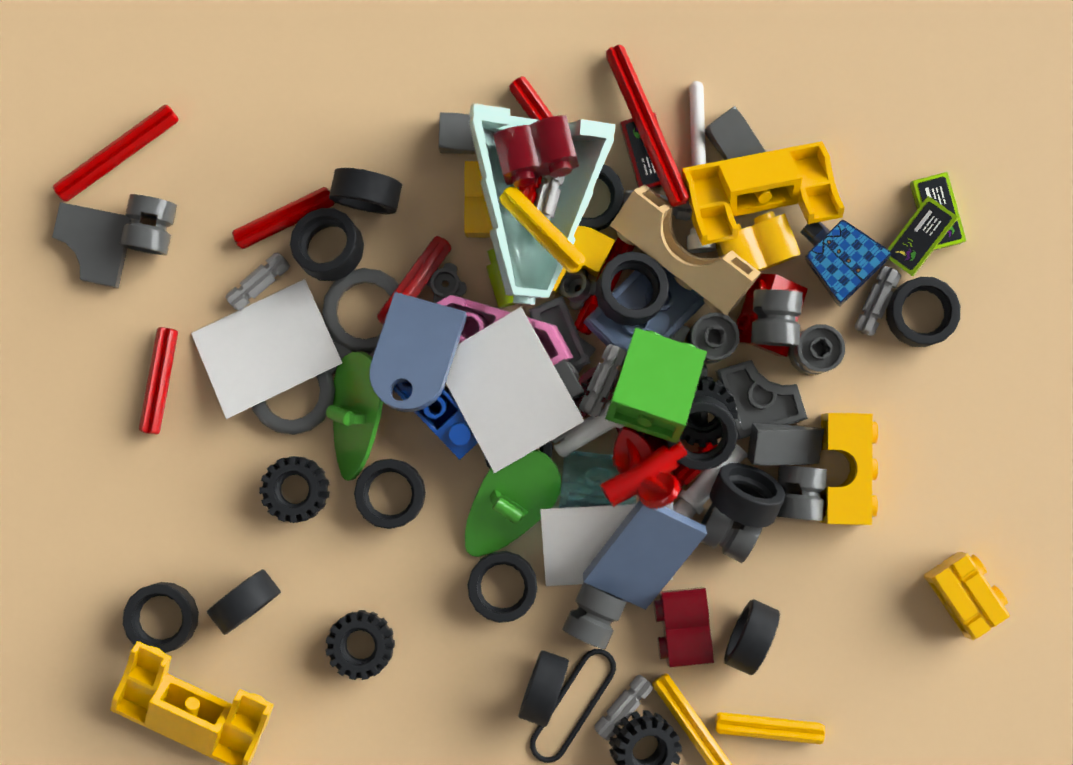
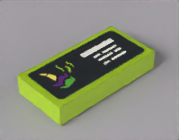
(940, 189)
(921, 235)

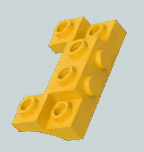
(759, 184)
(188, 713)

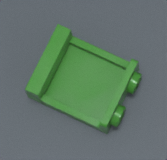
(656, 385)

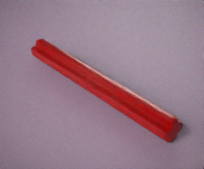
(647, 126)

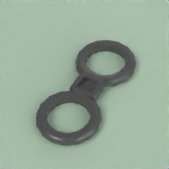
(344, 344)

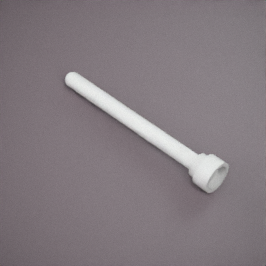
(698, 153)

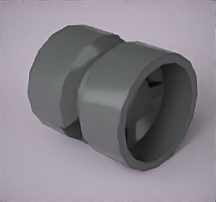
(143, 236)
(776, 317)
(716, 335)
(818, 351)
(811, 482)
(733, 537)
(594, 616)

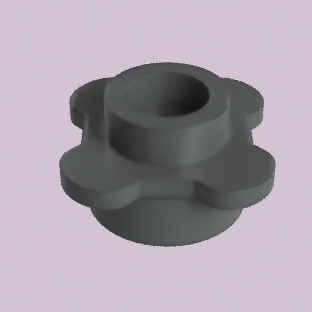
(449, 274)
(571, 283)

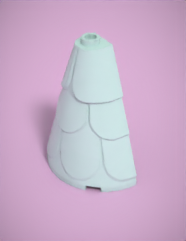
(523, 262)

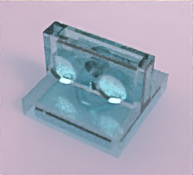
(581, 480)

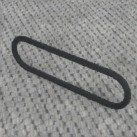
(587, 711)

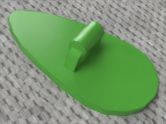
(354, 413)
(511, 502)

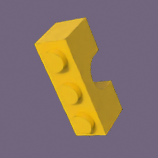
(853, 437)

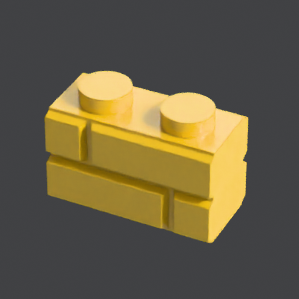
(967, 594)

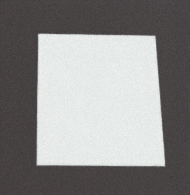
(266, 348)
(510, 390)
(575, 538)

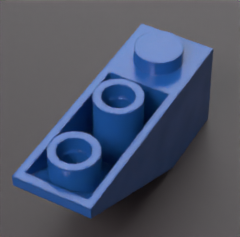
(444, 420)

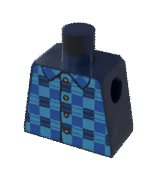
(843, 258)

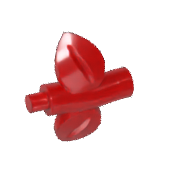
(643, 471)

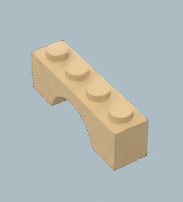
(647, 223)

